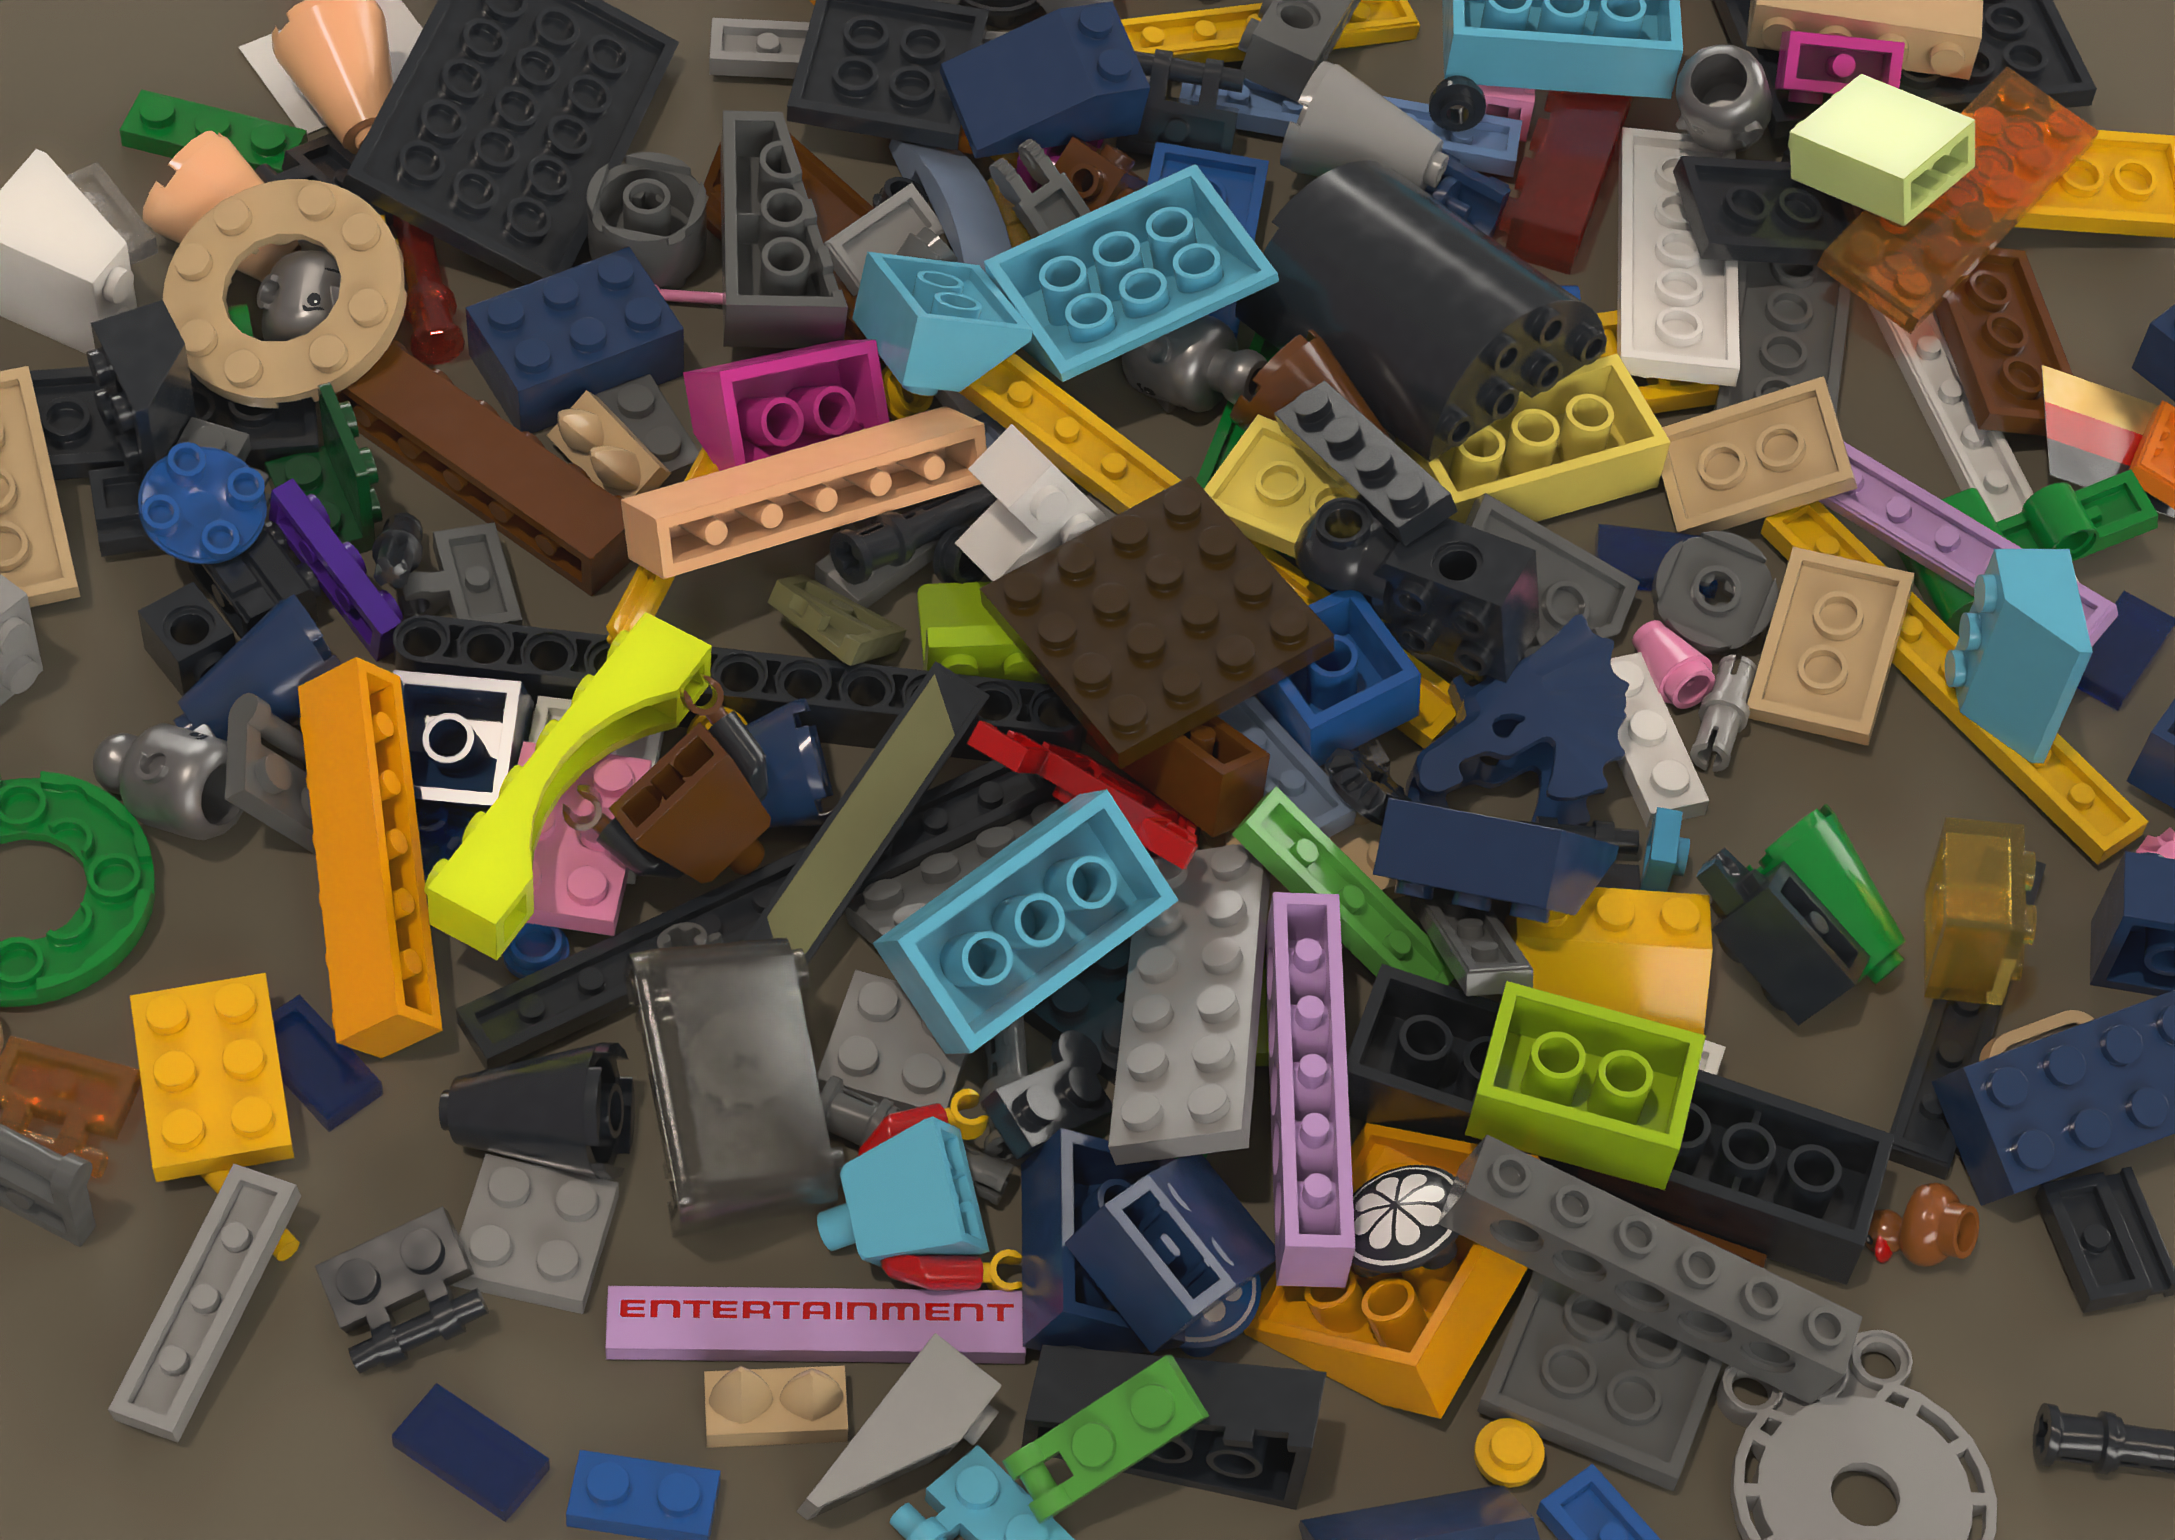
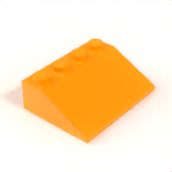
(1402, 1333)

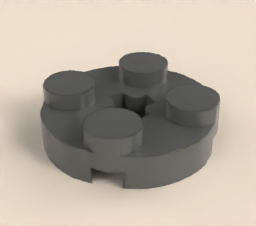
(1746, 580)

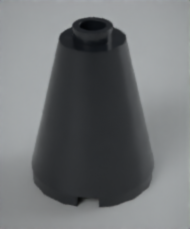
(548, 1110)

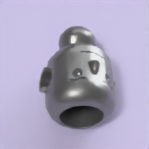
(1723, 98)
(298, 292)
(1194, 367)
(170, 779)

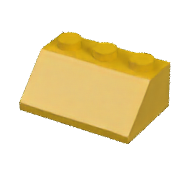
(1626, 954)

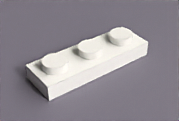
(1654, 756)

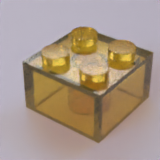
(1977, 911)

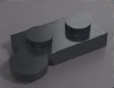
(1052, 1098)

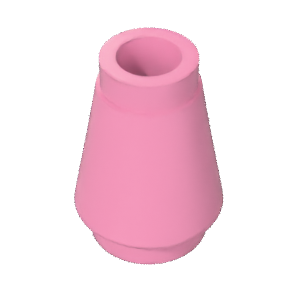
(1675, 666)

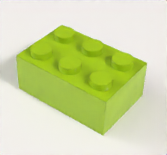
(1586, 1085)

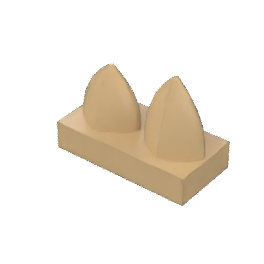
(606, 448)
(775, 1406)

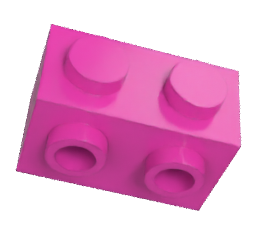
(1827, 63)

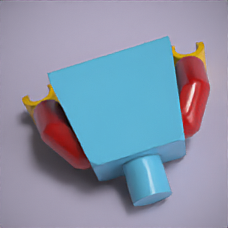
(917, 1203)

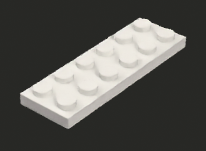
(1672, 305)

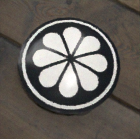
(1399, 1221)

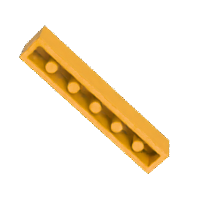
(369, 859)

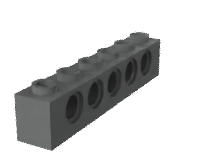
(1292, 41)
(1650, 1270)

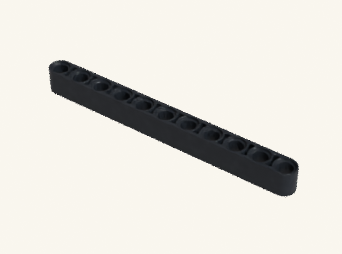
(767, 681)

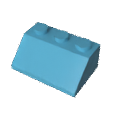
(936, 321)
(2021, 649)

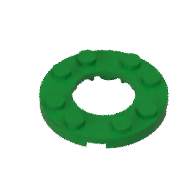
(117, 892)

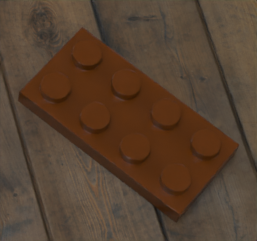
(2000, 341)

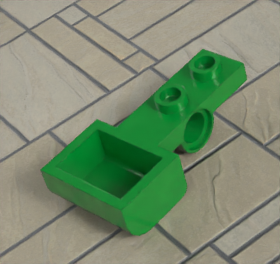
(2049, 520)

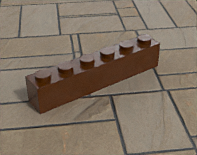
(491, 468)

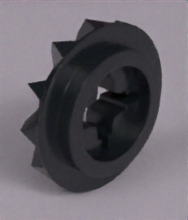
(1362, 784)

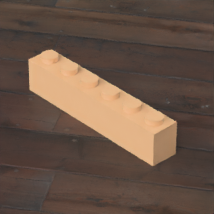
(802, 491)

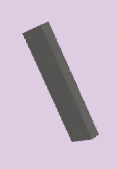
(1472, 945)

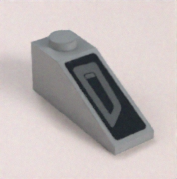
(915, 1424)

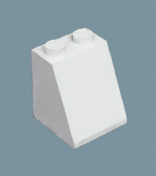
(59, 257)

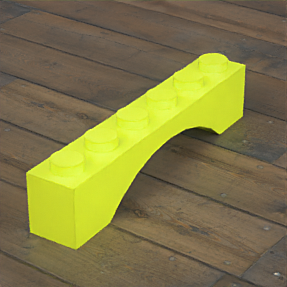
(488, 882)

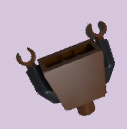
(693, 806)

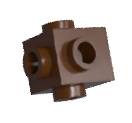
(1097, 173)

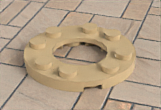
(335, 350)

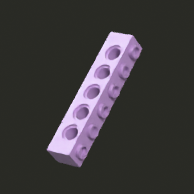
(1309, 1091)

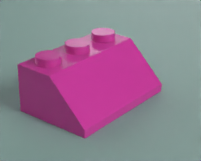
(785, 400)

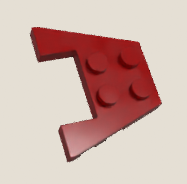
(1152, 819)

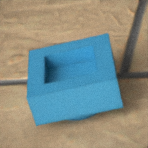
(1664, 851)

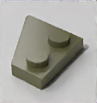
(835, 621)

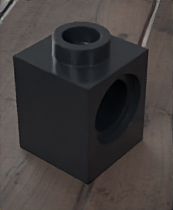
(184, 636)

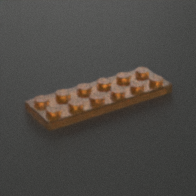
(2020, 153)

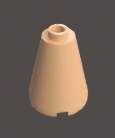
(338, 62)
(204, 176)

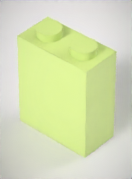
(1882, 149)

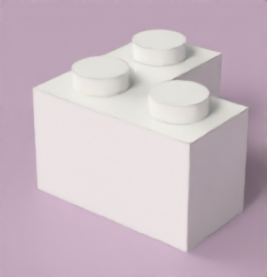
(1033, 507)

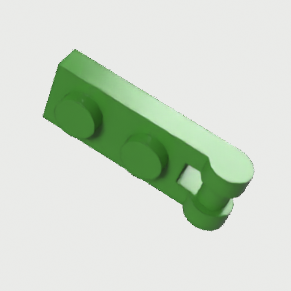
(1108, 1437)

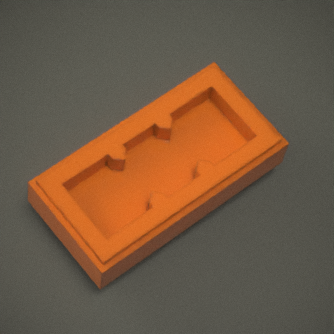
(2155, 455)

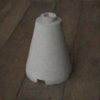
(1353, 123)

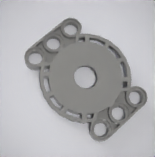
(1857, 1430)

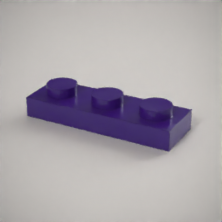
(337, 568)

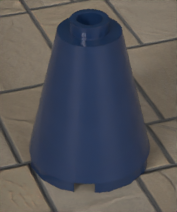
(269, 662)
(794, 767)

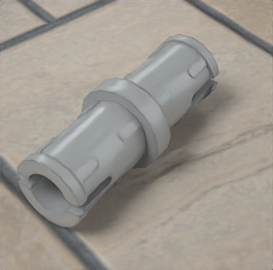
(1723, 713)

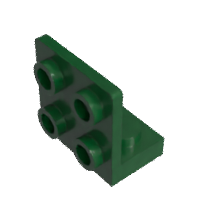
(337, 474)

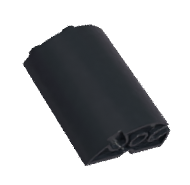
(1417, 306)

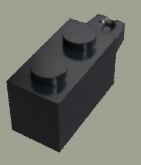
(1781, 935)

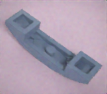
(958, 198)

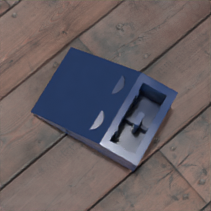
(1171, 1248)

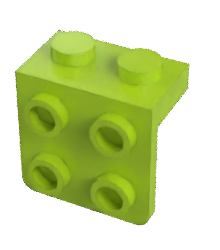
(965, 636)

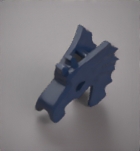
(1549, 718)

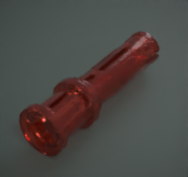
(428, 302)

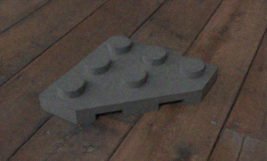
(1567, 580)

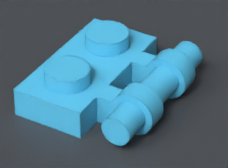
(978, 1504)

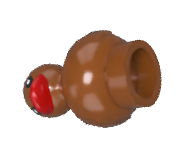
(1930, 1230)

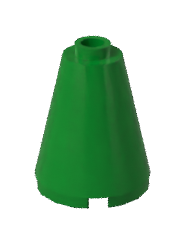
(1833, 871)

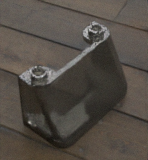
(733, 1082)

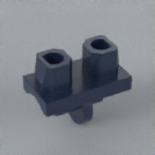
(1471, 195)

